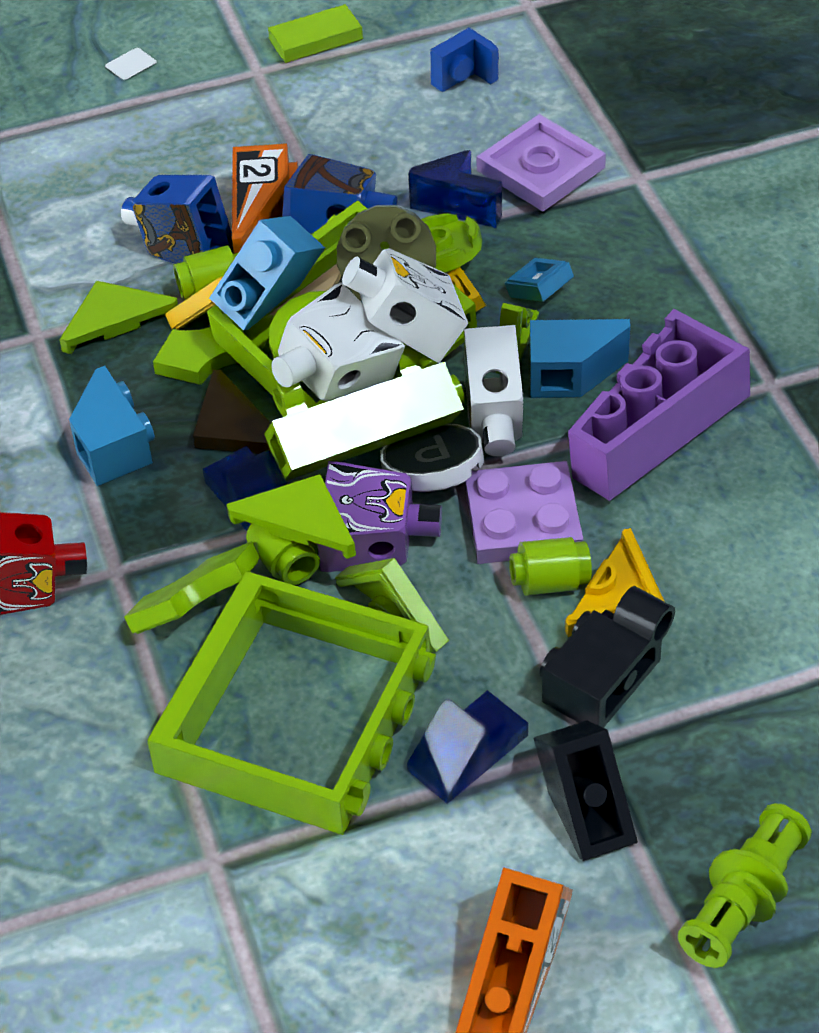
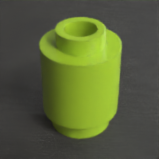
(201, 269)
(282, 557)
(550, 565)

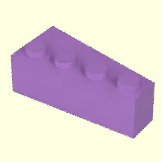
(658, 404)

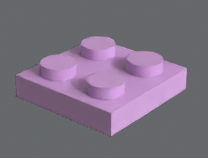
(541, 162)
(520, 506)

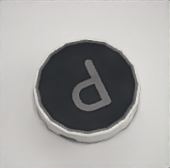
(435, 457)

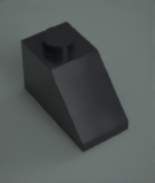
(586, 788)

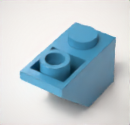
(266, 270)
(575, 355)
(108, 431)

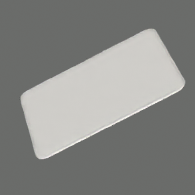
(130, 63)

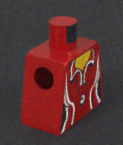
(32, 561)

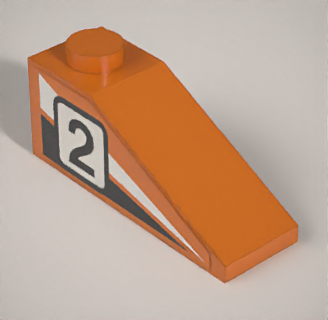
(257, 187)
(514, 954)

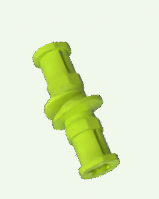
(745, 886)

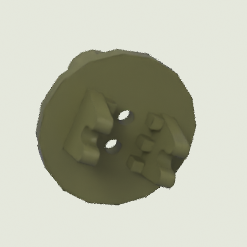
(386, 223)

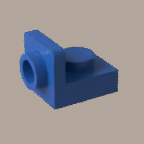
(461, 57)

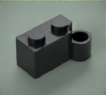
(606, 658)

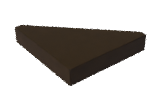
(229, 419)

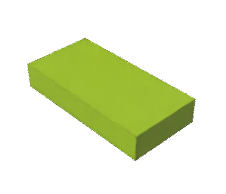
(315, 33)

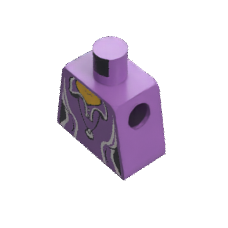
(377, 515)

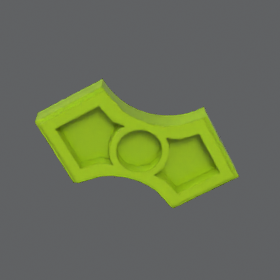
(195, 353)
(185, 593)

